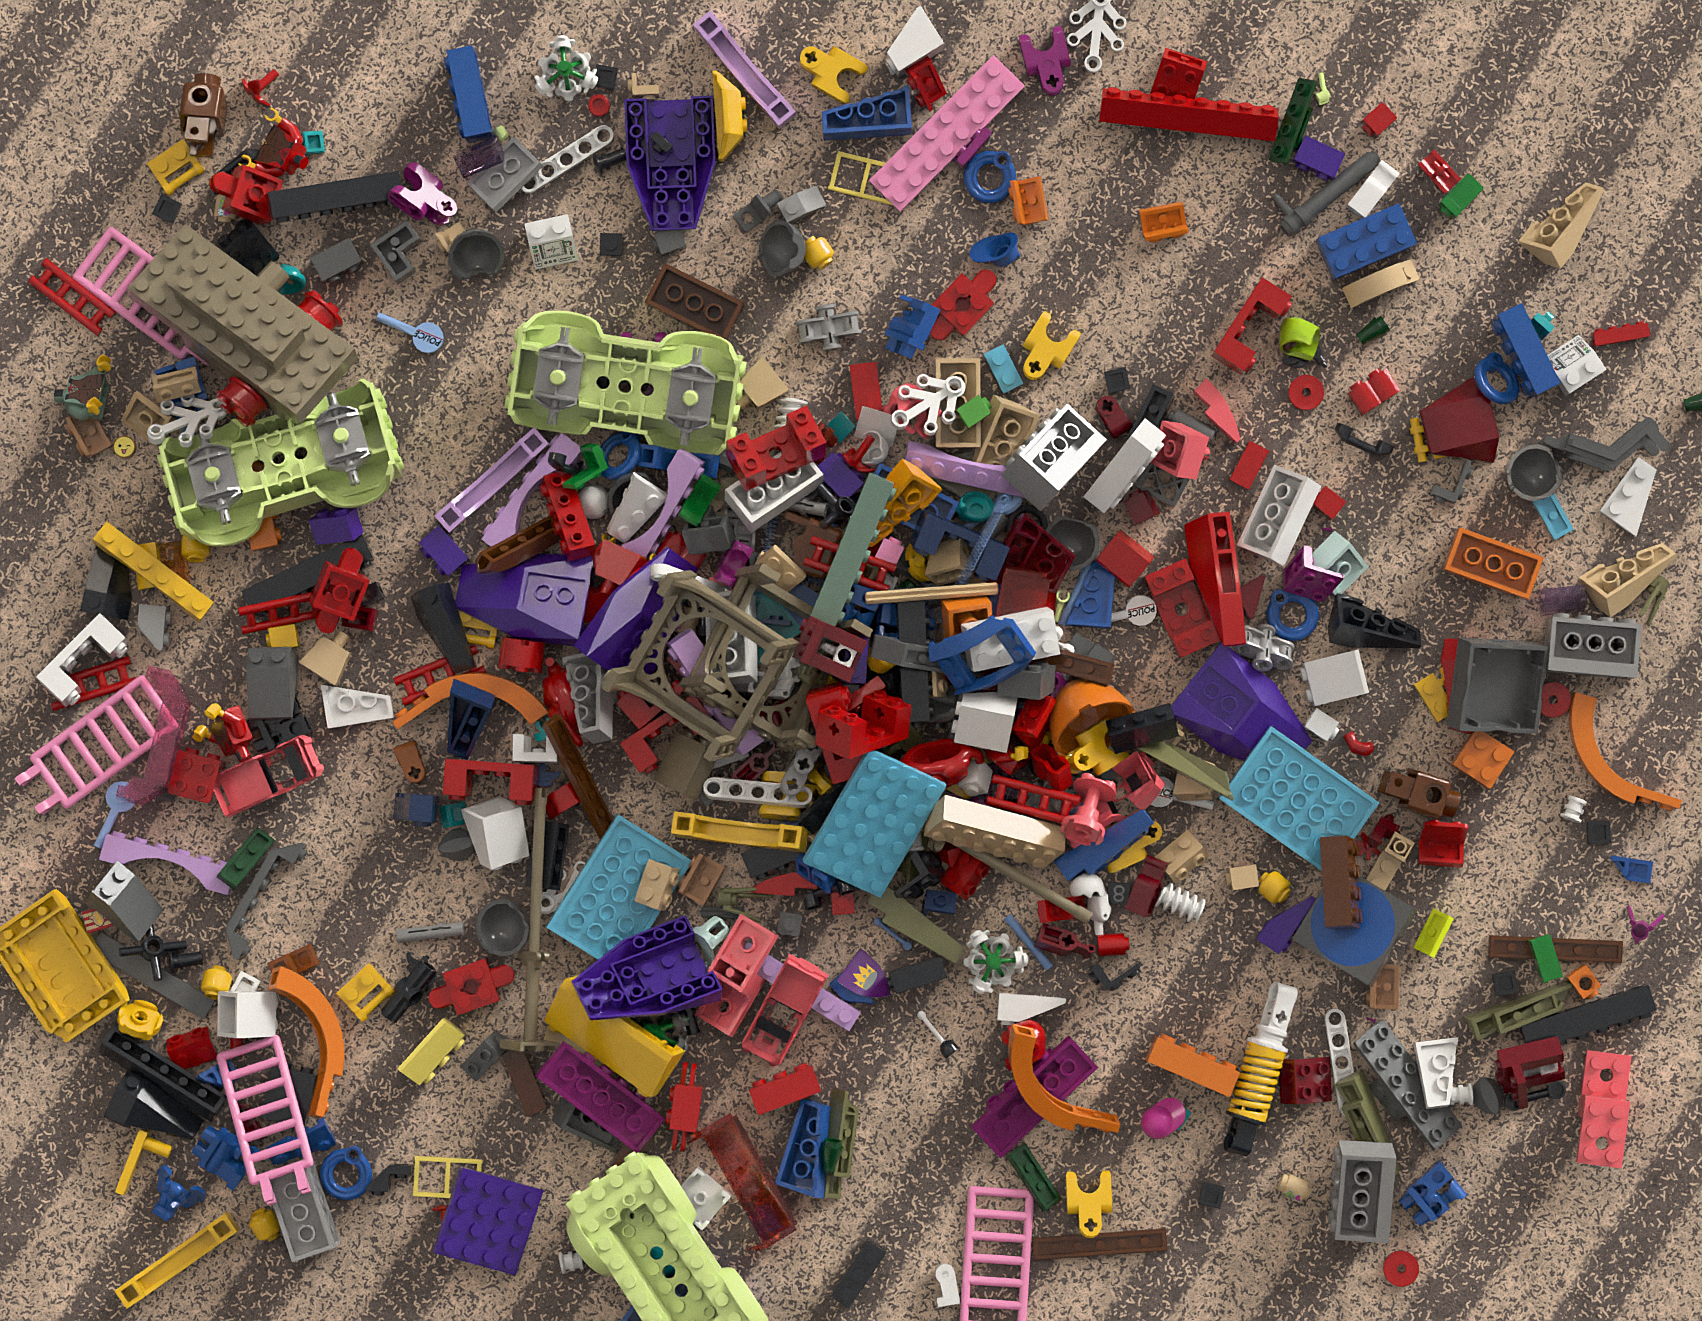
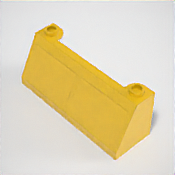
(614, 1042)

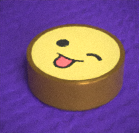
(124, 447)

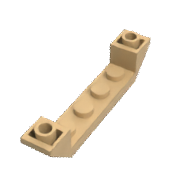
(1389, 860)

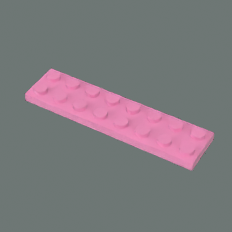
(946, 133)

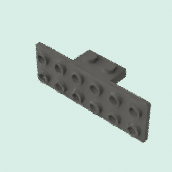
(1400, 1085)

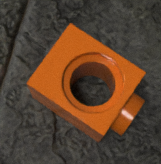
(1576, 975)

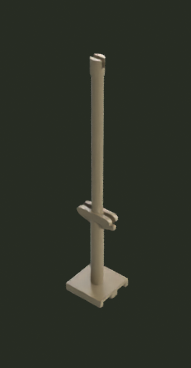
(1078, 911)
(533, 958)

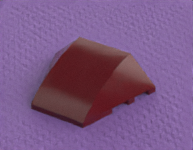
(1461, 424)
(1035, 550)

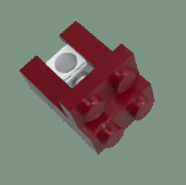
(810, 640)
(1529, 1067)

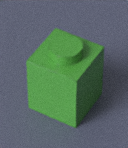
(974, 411)

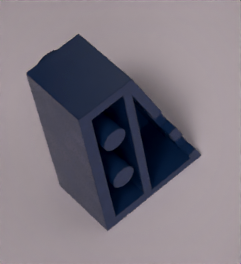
(466, 717)
(416, 808)

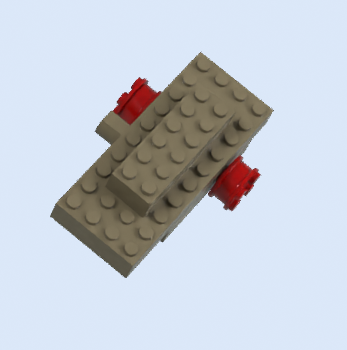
(245, 329)

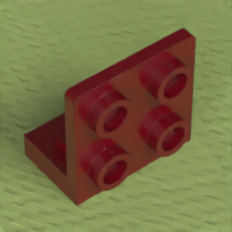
(1305, 1081)

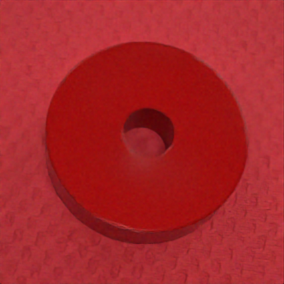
(1306, 382)
(1562, 696)
(1406, 1277)

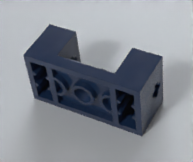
(930, 531)

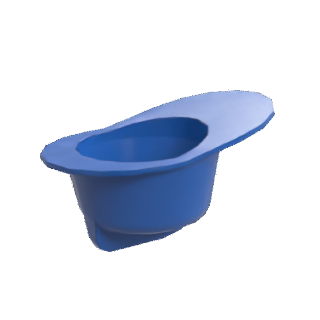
(997, 249)

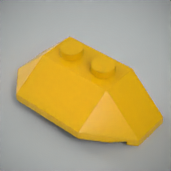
(728, 115)

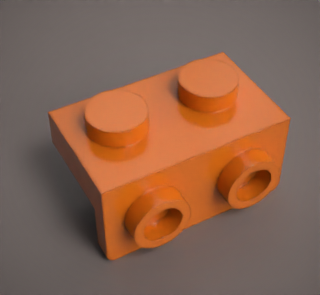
(1028, 201)
(1163, 222)

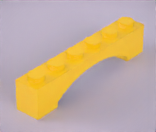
(152, 570)
(739, 833)
(177, 1260)

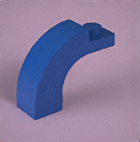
(660, 457)

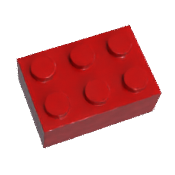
(784, 1088)

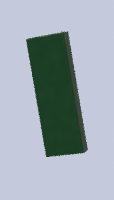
(245, 858)
(1033, 1177)

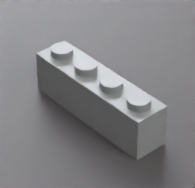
(591, 702)

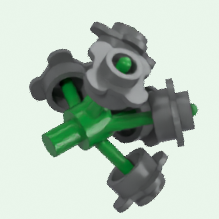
(666, 1023)

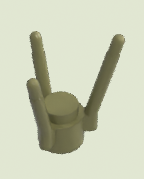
(1657, 589)
(808, 673)
(729, 896)

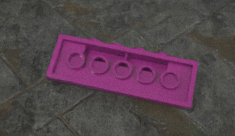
(600, 1095)
(1009, 1115)

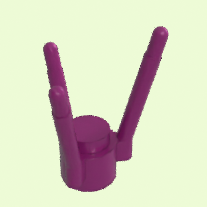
(1640, 928)

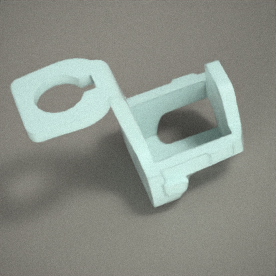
(709, 941)

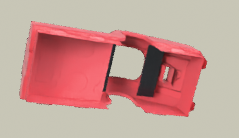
(1135, 772)
(252, 782)
(795, 988)

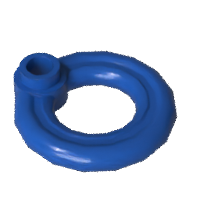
(972, 169)
(1492, 363)
(630, 440)
(1299, 632)
(335, 1158)

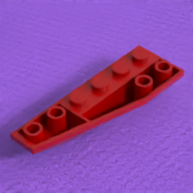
(1216, 573)

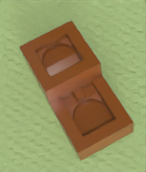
(297, 960)

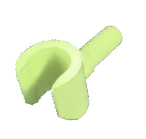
(1323, 96)
(501, 132)
(1060, 603)

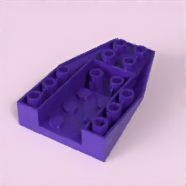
(676, 184)
(533, 600)
(627, 615)
(1234, 706)
(648, 975)

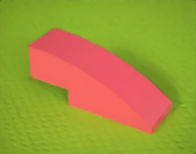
(1218, 410)

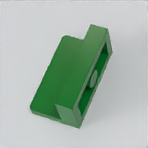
(1545, 958)

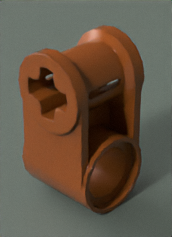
(409, 758)

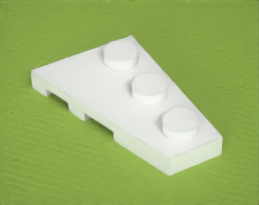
(1630, 497)
(637, 506)
(353, 707)
(1435, 1068)

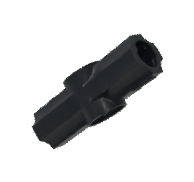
(408, 991)

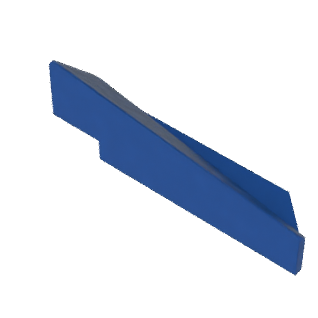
(1115, 842)

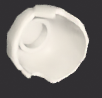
(877, 451)
(594, 501)
(1086, 885)

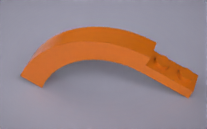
(501, 687)
(1585, 747)
(326, 1027)
(1041, 1101)

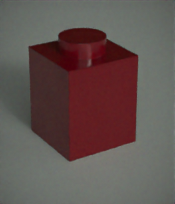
(1141, 506)

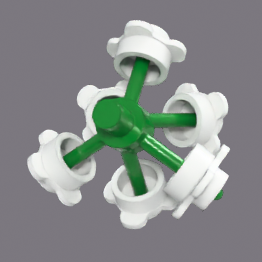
(552, 66)
(999, 947)

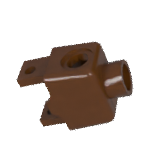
(203, 113)
(802, 543)
(1412, 793)

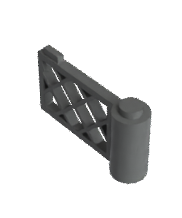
(1192, 422)

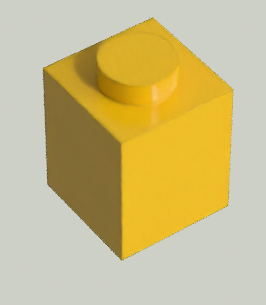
(283, 636)

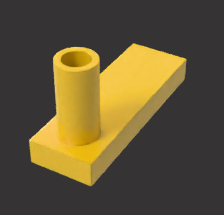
(141, 1142)

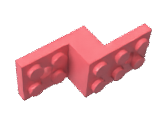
(738, 974)
(1603, 1109)

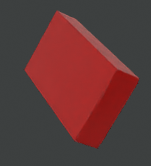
(1249, 465)

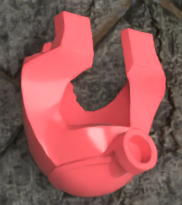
(896, 403)

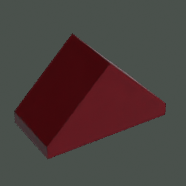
(1250, 596)
(365, 620)

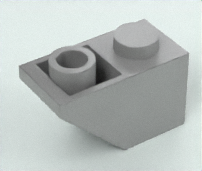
(153, 623)

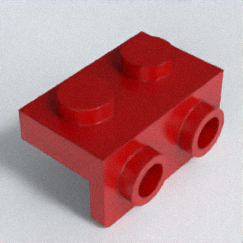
(926, 83)
(965, 875)
(191, 1048)

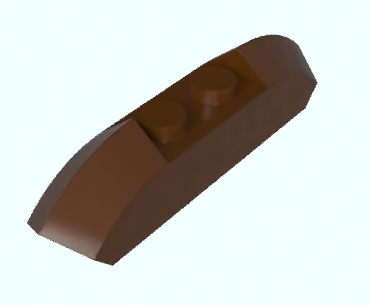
(517, 547)

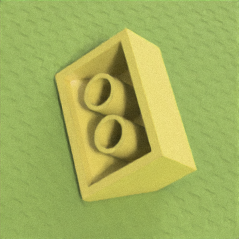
(432, 1052)

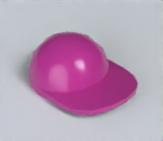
(1163, 1118)

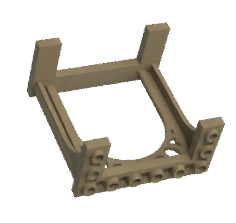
(633, 678)
(793, 731)

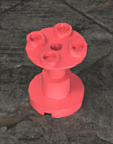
(1084, 826)

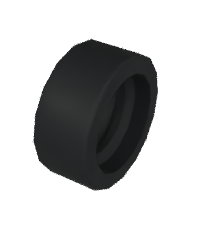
(1028, 509)

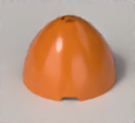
(1079, 707)

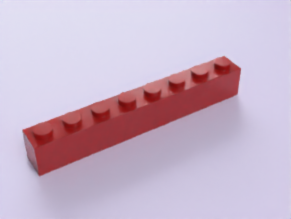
(1189, 114)

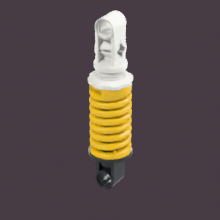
(1258, 1080)

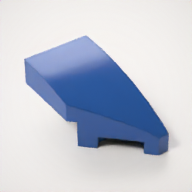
(1634, 869)
(847, 995)
(213, 1076)

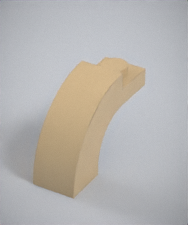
(1380, 283)

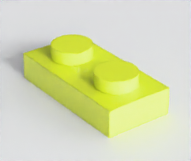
(1433, 933)

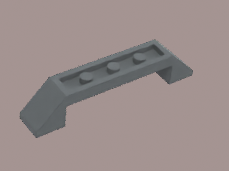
(908, 655)
(239, 943)

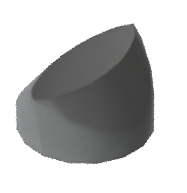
(456, 845)
(1488, 1095)

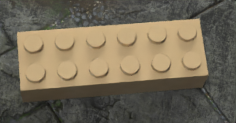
(995, 831)

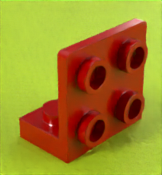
(1178, 74)
(1034, 721)

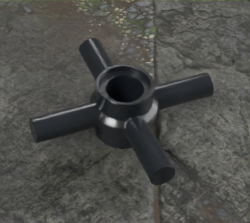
(840, 509)
(153, 957)

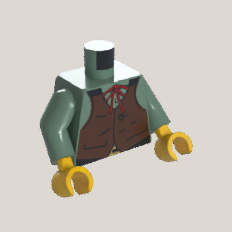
(86, 393)

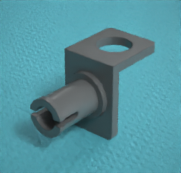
(758, 208)

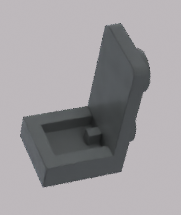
(1442, 495)
(484, 1056)

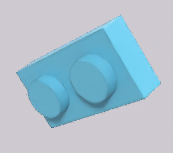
(1003, 369)
(1553, 516)

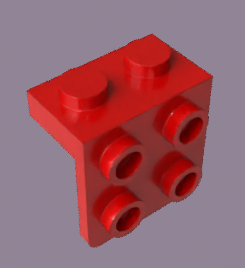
(195, 775)
(1442, 843)

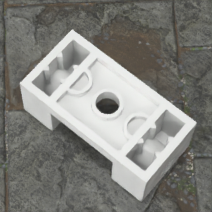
(97, 631)

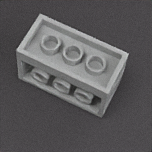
(1052, 456)
(1598, 660)
(1362, 1191)
(304, 1218)

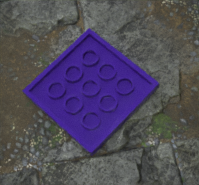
(487, 1220)

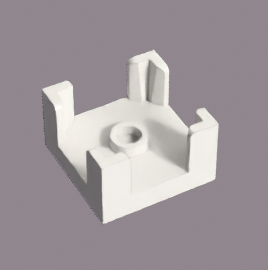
(523, 754)
(705, 1195)

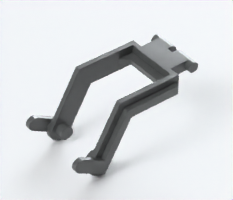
(1605, 457)

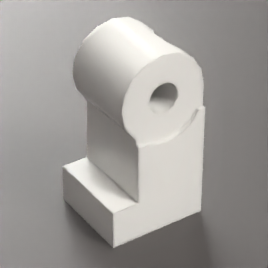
(946, 1276)

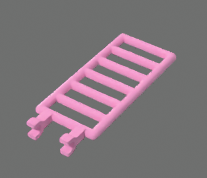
(112, 302)
(71, 733)
(238, 1118)
(969, 1256)

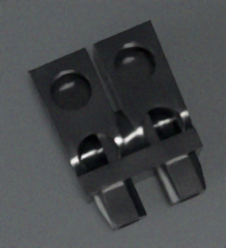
(277, 732)

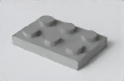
(504, 180)

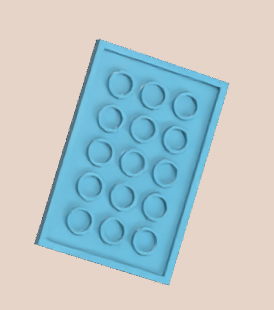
(1297, 796)
(874, 822)
(601, 902)

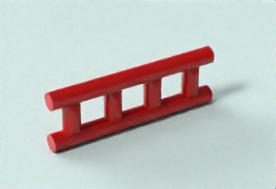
(57, 298)
(884, 566)
(274, 621)
(426, 671)
(104, 688)
(1024, 788)

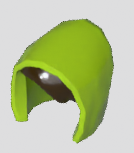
(1298, 338)

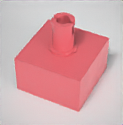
(1182, 450)

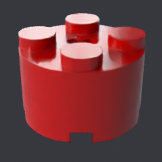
(521, 655)

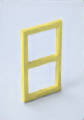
(858, 194)
(446, 1194)

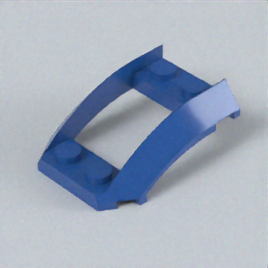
(948, 658)

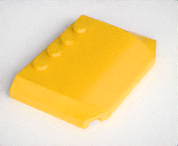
(59, 967)

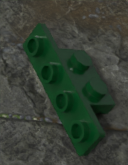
(1294, 122)

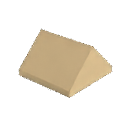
(143, 413)

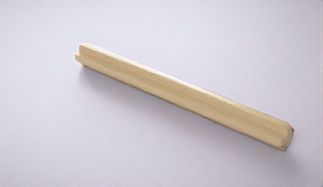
(931, 593)

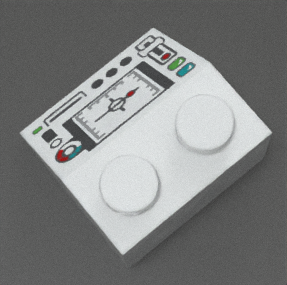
(551, 241)
(1575, 364)

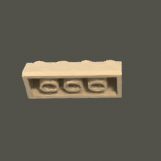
(956, 434)

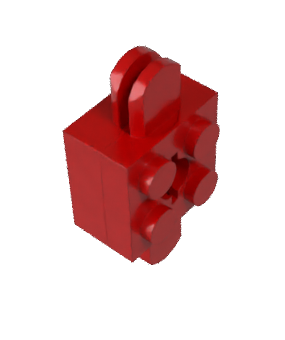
(245, 192)
(963, 304)
(339, 590)
(471, 986)
(685, 1107)

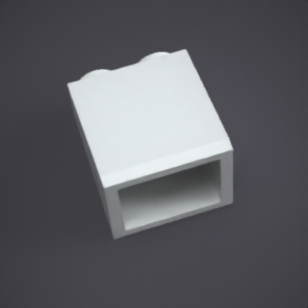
(913, 43)
(1334, 678)
(984, 720)
(497, 832)
(247, 1014)

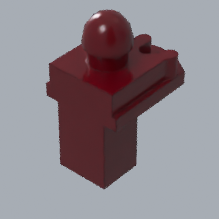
(1384, 828)

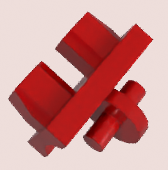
(1439, 171)

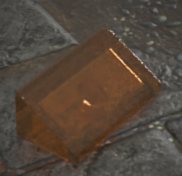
(173, 559)

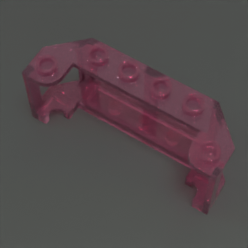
(166, 739)

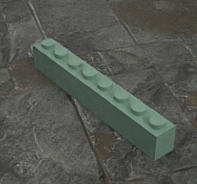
(853, 550)

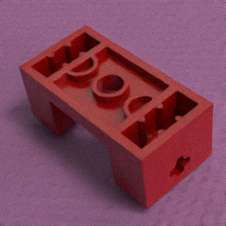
(1268, 299)
(798, 442)
(1174, 586)
(819, 699)
(636, 707)
(881, 723)
(639, 749)
(459, 778)

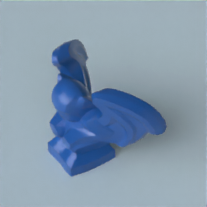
(174, 1195)

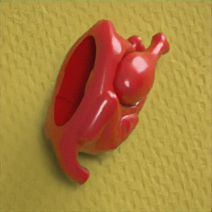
(558, 698)
(943, 759)

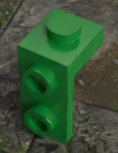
(1460, 197)
(596, 464)
(699, 500)

